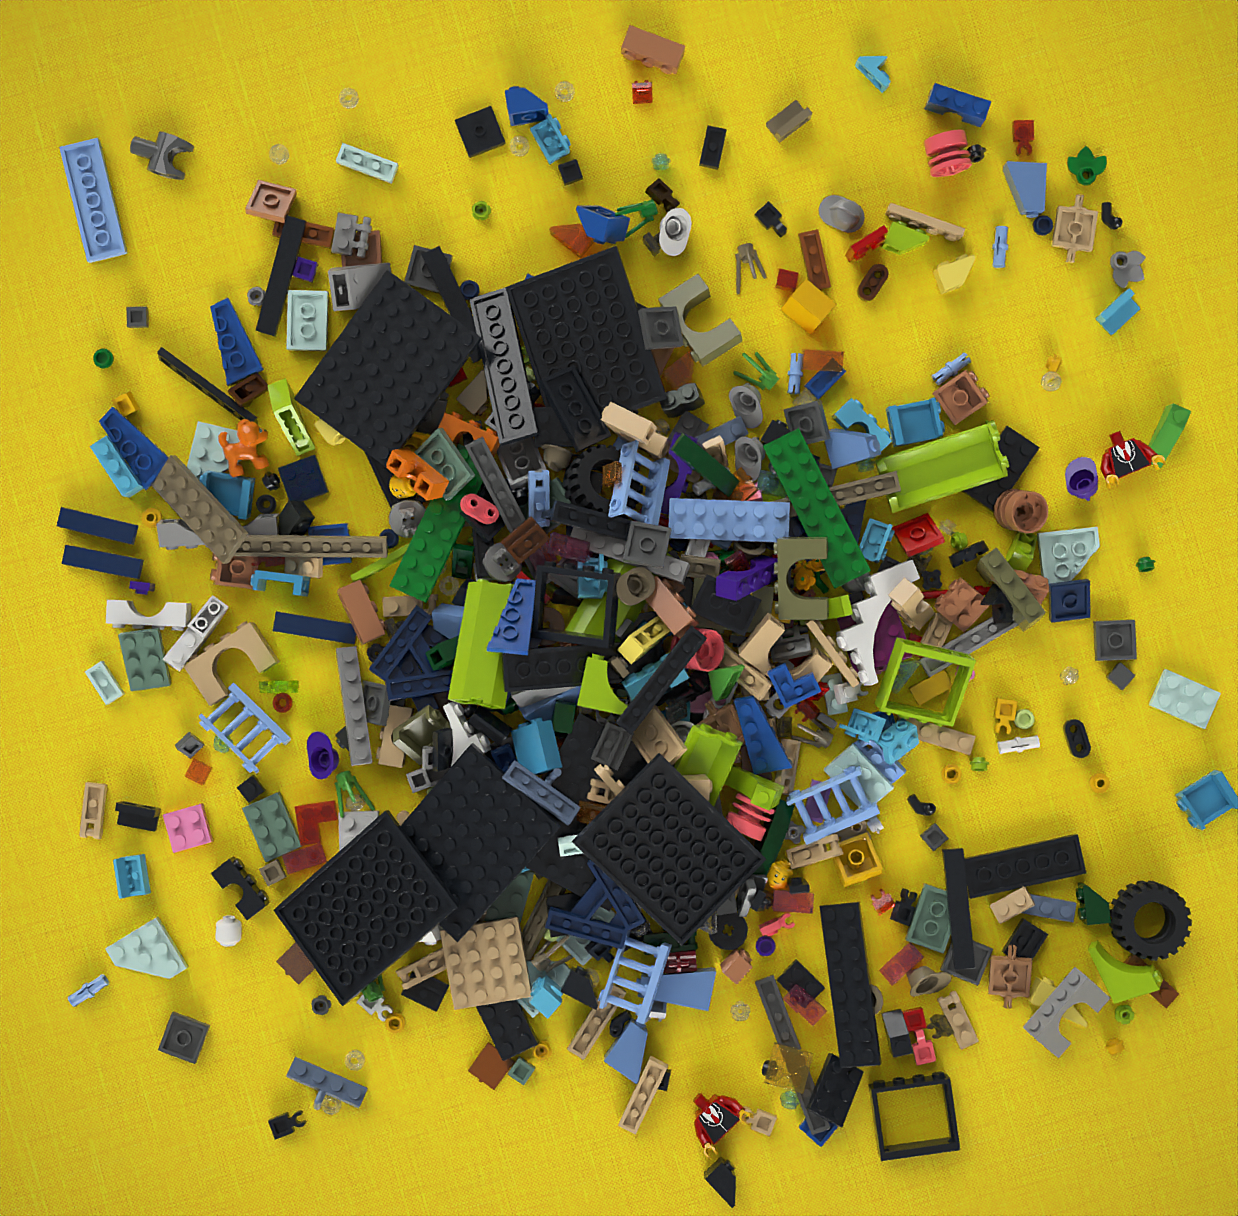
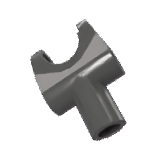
(161, 153)

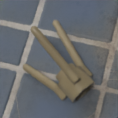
(747, 255)
(821, 737)
(542, 961)

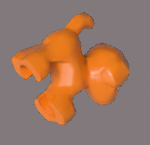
(249, 435)

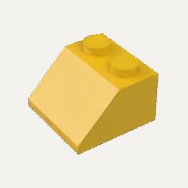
(857, 861)

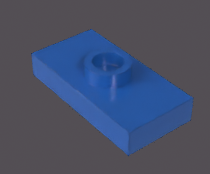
(823, 382)

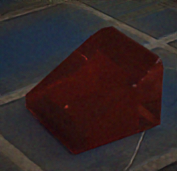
(786, 280)

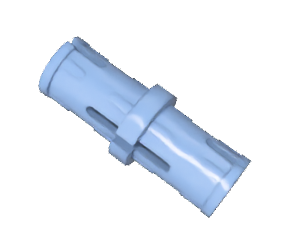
(1000, 246)
(951, 368)
(795, 373)
(88, 990)

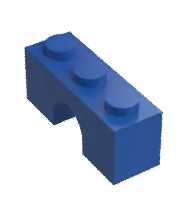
(969, 107)

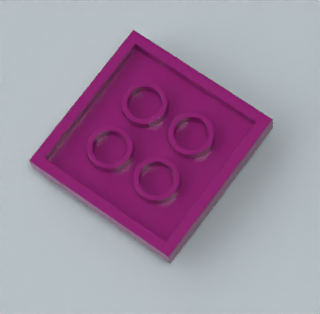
(887, 631)

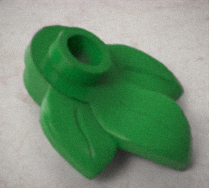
(1086, 164)

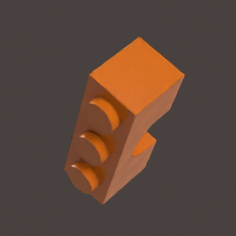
(456, 427)
(429, 482)

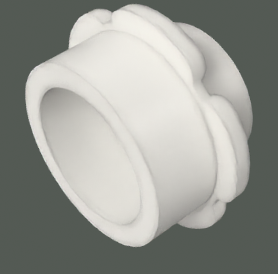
(874, 824)

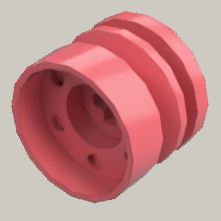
(948, 153)
(709, 654)
(749, 817)

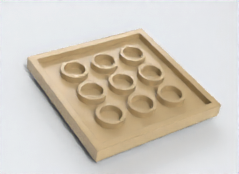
(487, 964)

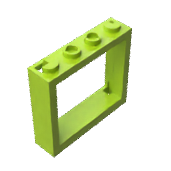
(948, 717)

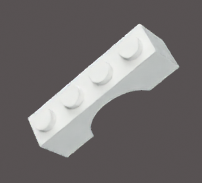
(124, 612)

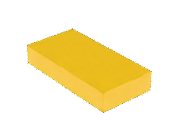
(930, 687)

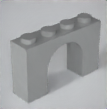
(1072, 990)

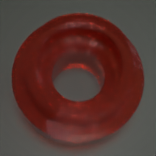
(276, 702)

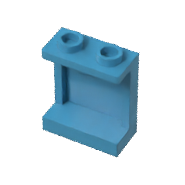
(915, 422)
(231, 492)
(301, 583)
(1207, 799)

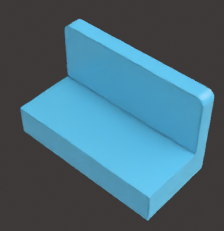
(1118, 312)

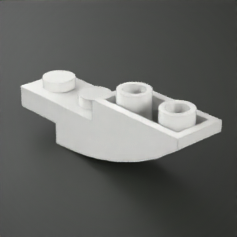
(196, 634)

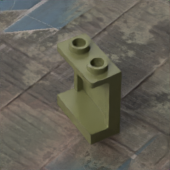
(418, 732)

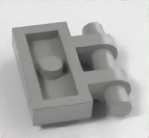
(345, 234)

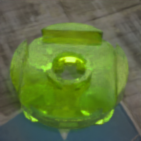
(278, 686)

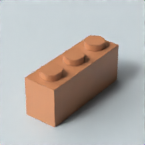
(652, 50)
(670, 608)
(361, 612)

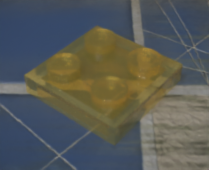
(788, 1067)

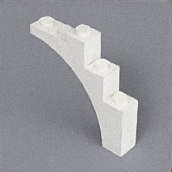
(867, 613)
(463, 732)

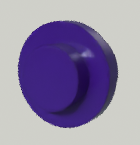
(765, 946)

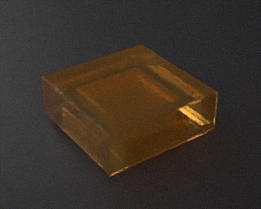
(612, 473)
(198, 772)

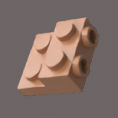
(961, 396)
(235, 573)
(961, 604)

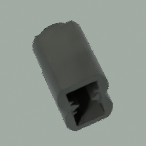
(684, 399)

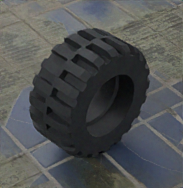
(578, 479)
(1174, 927)

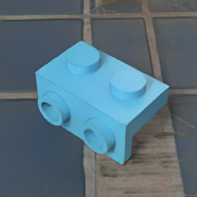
(550, 139)
(874, 540)
(592, 587)
(865, 725)
(898, 740)
(131, 876)

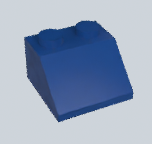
(524, 106)
(602, 223)

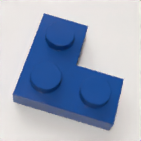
(791, 690)

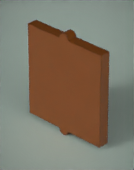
(490, 1067)

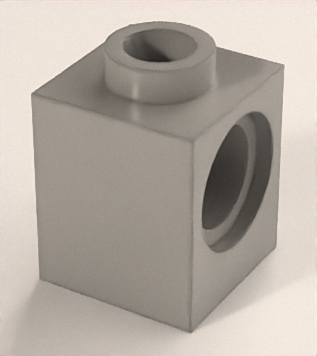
(772, 710)

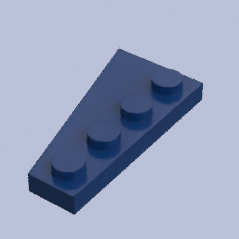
(235, 346)
(138, 450)
(515, 624)
(760, 738)

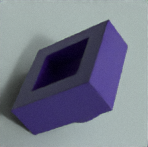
(305, 269)
(142, 587)

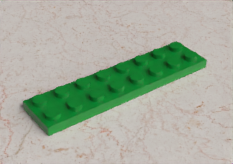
(816, 506)
(434, 540)

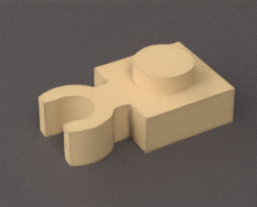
(762, 1121)

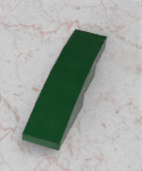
(705, 465)
(774, 835)

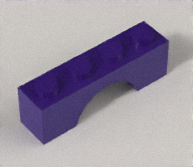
(679, 485)
(739, 584)

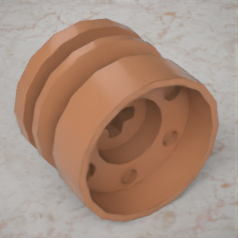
(1021, 510)

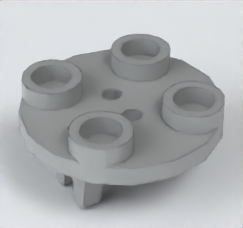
(402, 510)
(494, 556)

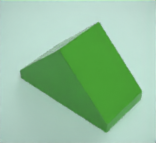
(723, 680)

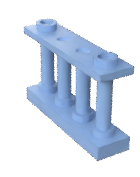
(654, 484)
(250, 709)
(832, 825)
(648, 991)

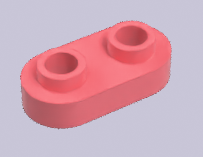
(480, 510)

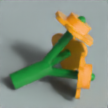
(805, 577)

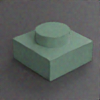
(521, 1070)

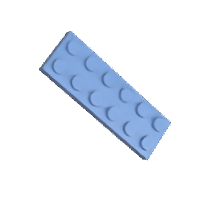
(93, 200)
(728, 520)

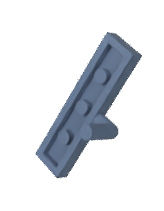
(541, 791)
(326, 1083)

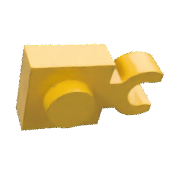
(1004, 711)

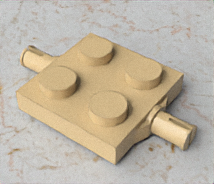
(1074, 228)

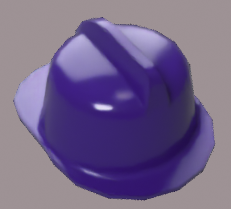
(1082, 478)
(321, 755)

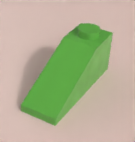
(1169, 430)

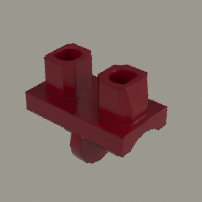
(681, 962)

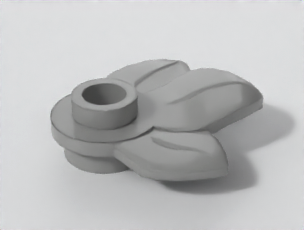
(1130, 268)

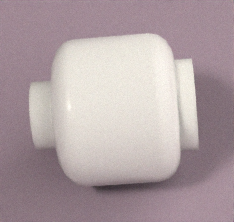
(228, 931)

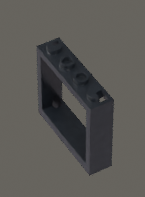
(539, 632)
(920, 1147)

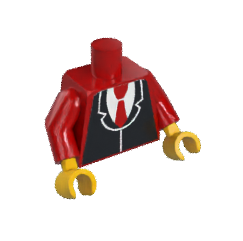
(1126, 458)
(716, 1118)

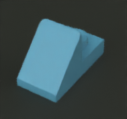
(870, 66)

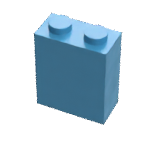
(536, 746)

